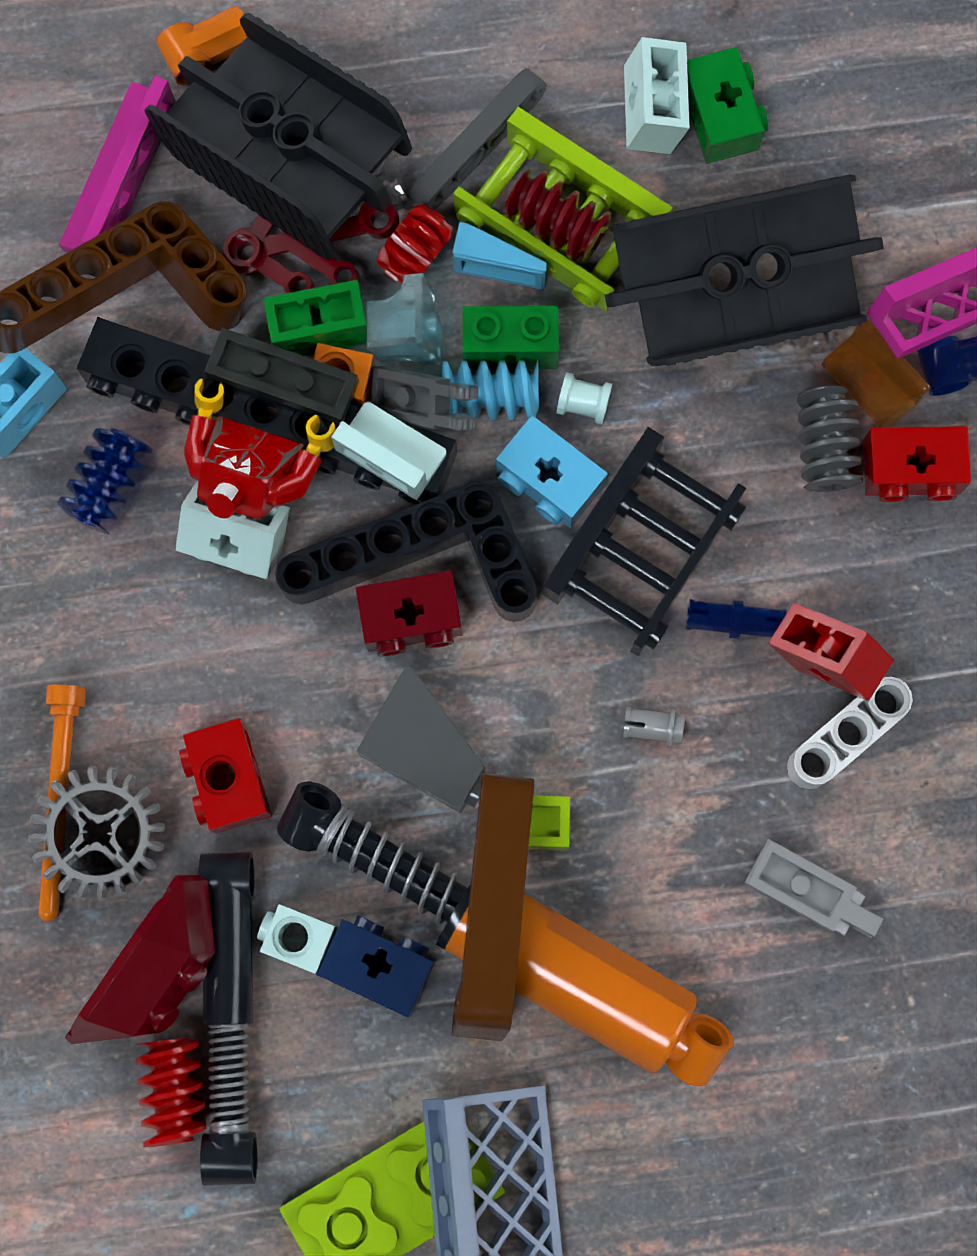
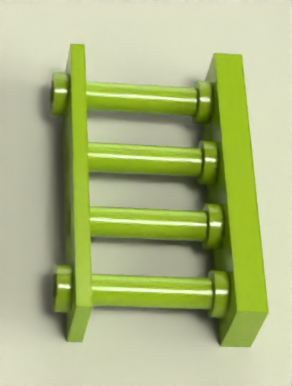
(568, 163)

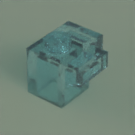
(406, 324)

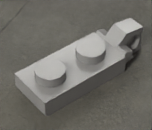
(810, 891)

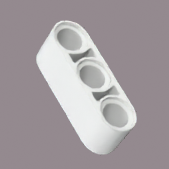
(833, 751)

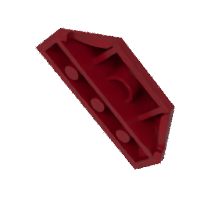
(153, 969)

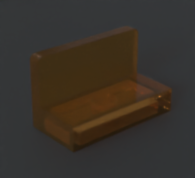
(875, 377)

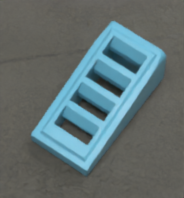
(491, 258)

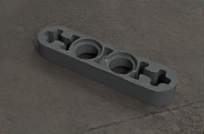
(476, 141)

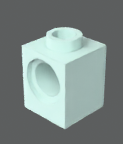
(319, 938)

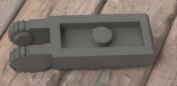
(421, 398)

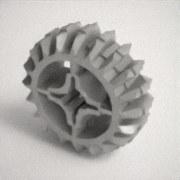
(68, 799)

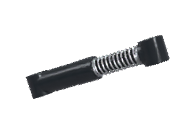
(229, 1149)

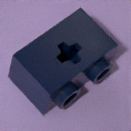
(395, 990)

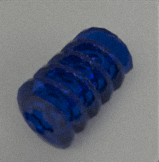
(103, 477)

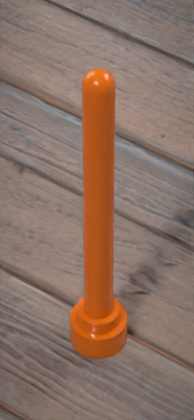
(64, 706)

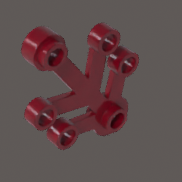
(282, 243)

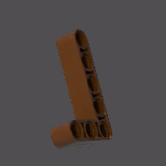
(117, 272)
(495, 909)

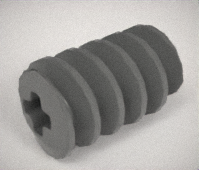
(827, 439)

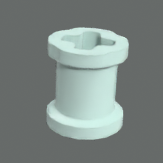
(584, 398)

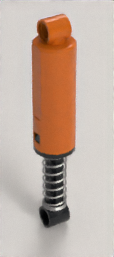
(558, 960)

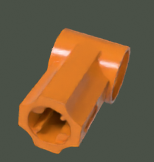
(204, 42)

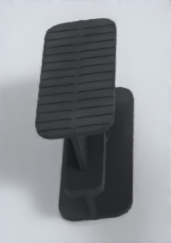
(284, 134)
(670, 256)

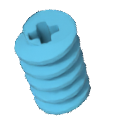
(497, 389)

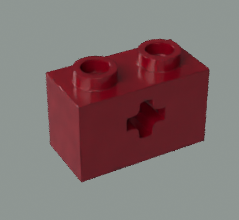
(386, 601)

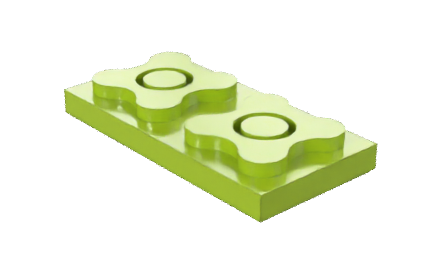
(375, 1203)

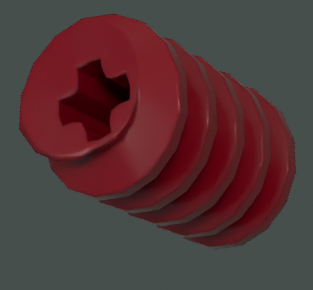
(556, 216)

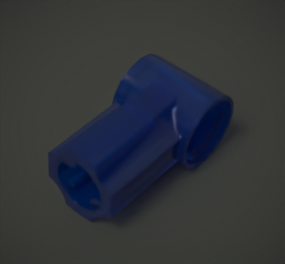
(949, 364)

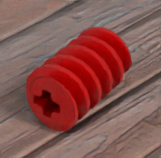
(171, 1091)

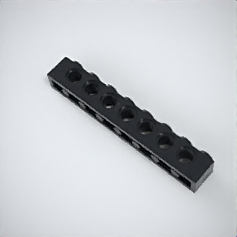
(115, 346)

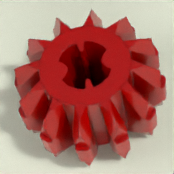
(414, 243)

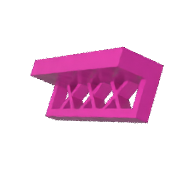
(119, 165)
(919, 292)

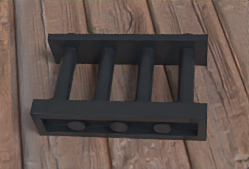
(597, 540)

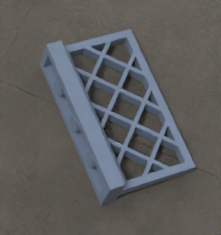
(451, 1173)

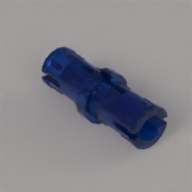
(733, 618)

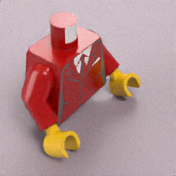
(245, 466)

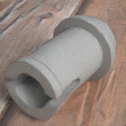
(658, 725)

